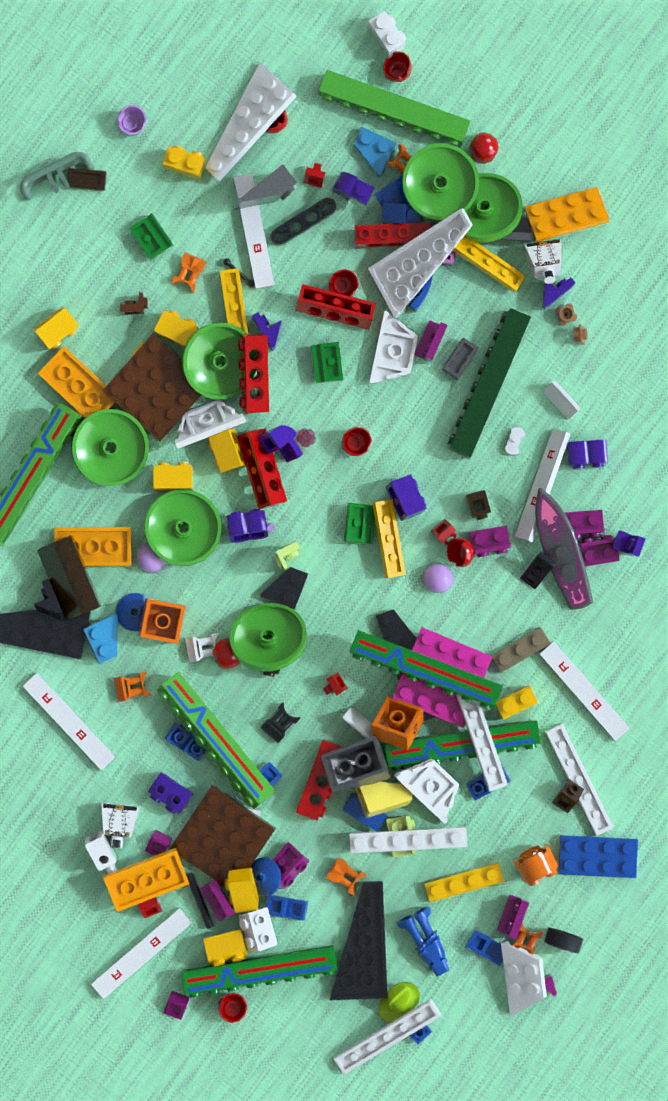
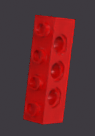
(388, 234)
(335, 307)
(260, 402)
(261, 470)
(305, 807)

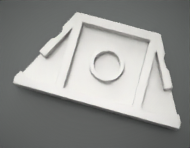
(394, 350)
(207, 421)
(431, 786)
(523, 977)

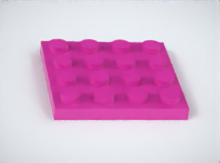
(449, 652)

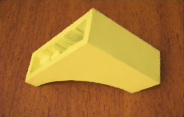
(383, 797)

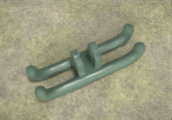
(51, 170)

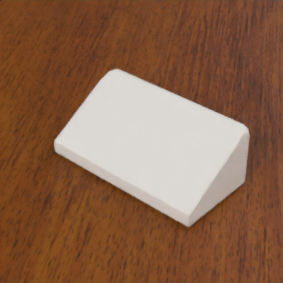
(561, 400)
(358, 722)

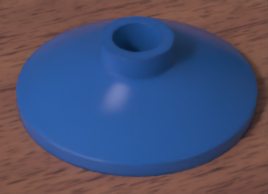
(124, 608)
(270, 876)

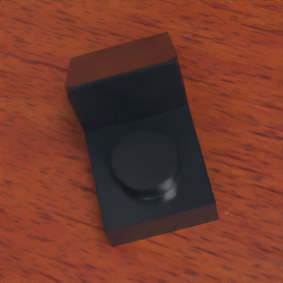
(537, 570)
(50, 605)

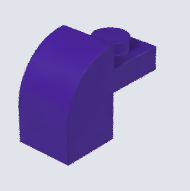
(351, 187)
(281, 439)

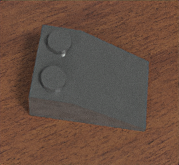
(273, 187)
(356, 765)

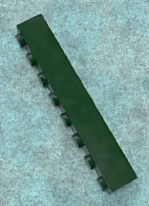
(489, 383)

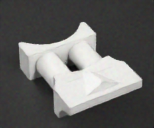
(194, 647)

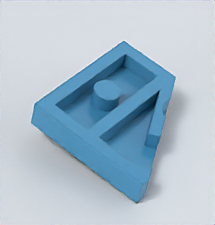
(374, 149)
(103, 638)

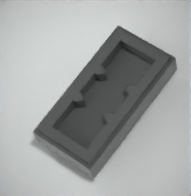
(460, 358)

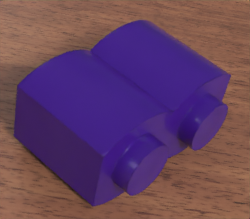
(587, 453)
(247, 526)

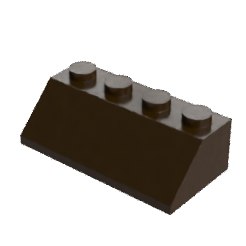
(69, 577)

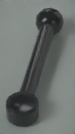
(227, 262)

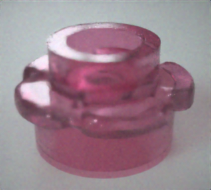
(301, 437)

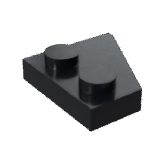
(286, 588)

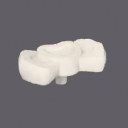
(514, 440)

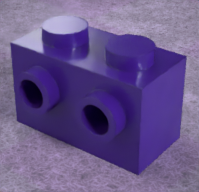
(406, 497)
(170, 793)

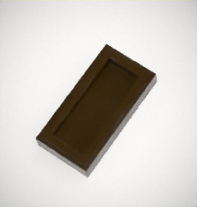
(87, 179)

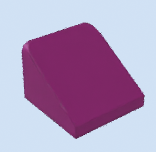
(158, 843)
(549, 984)
(176, 1005)

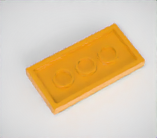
(566, 214)
(76, 383)
(101, 544)
(146, 879)

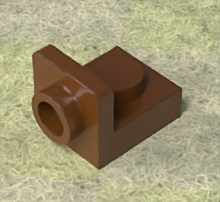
(132, 308)

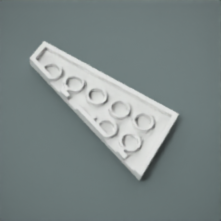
(258, 108)

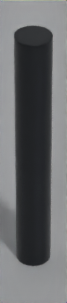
(199, 900)

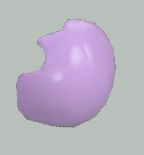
(131, 120)
(148, 560)
(438, 578)

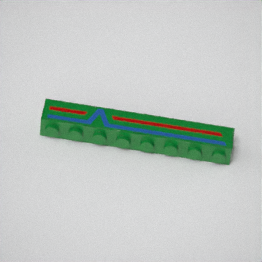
(426, 669)
(460, 744)
(259, 970)

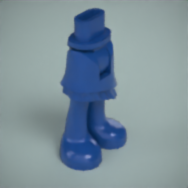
(430, 948)

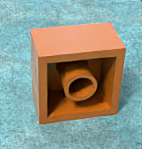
(161, 620)
(397, 723)

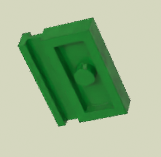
(151, 236)
(327, 362)
(359, 523)

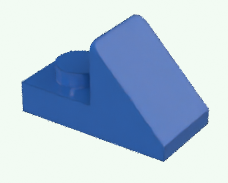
(399, 213)

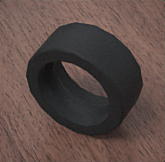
(563, 940)

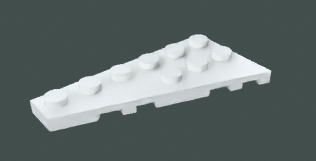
(412, 265)

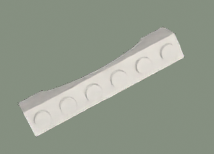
(408, 839)

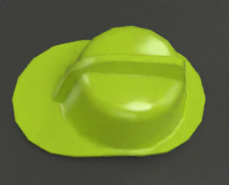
(400, 1000)

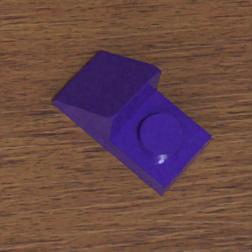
(551, 294)
(272, 332)
(628, 544)

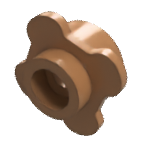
(566, 309)
(580, 334)

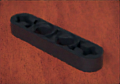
(305, 224)

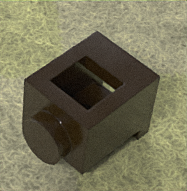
(478, 497)

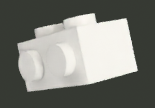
(386, 33)
(257, 930)

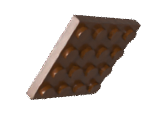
(153, 388)
(222, 836)

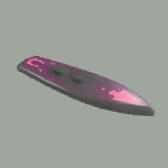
(562, 546)

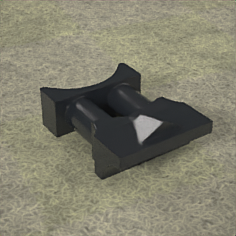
(272, 727)

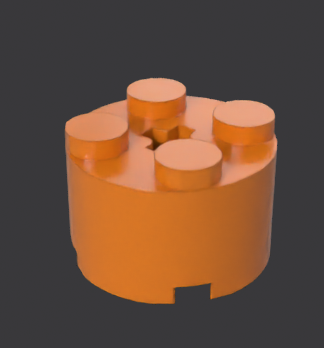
(536, 864)

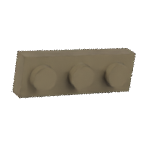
(520, 650)

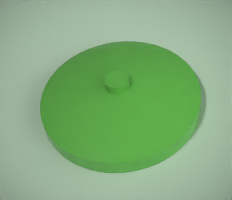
(440, 181)
(495, 209)
(212, 360)
(110, 447)
(183, 527)
(268, 637)

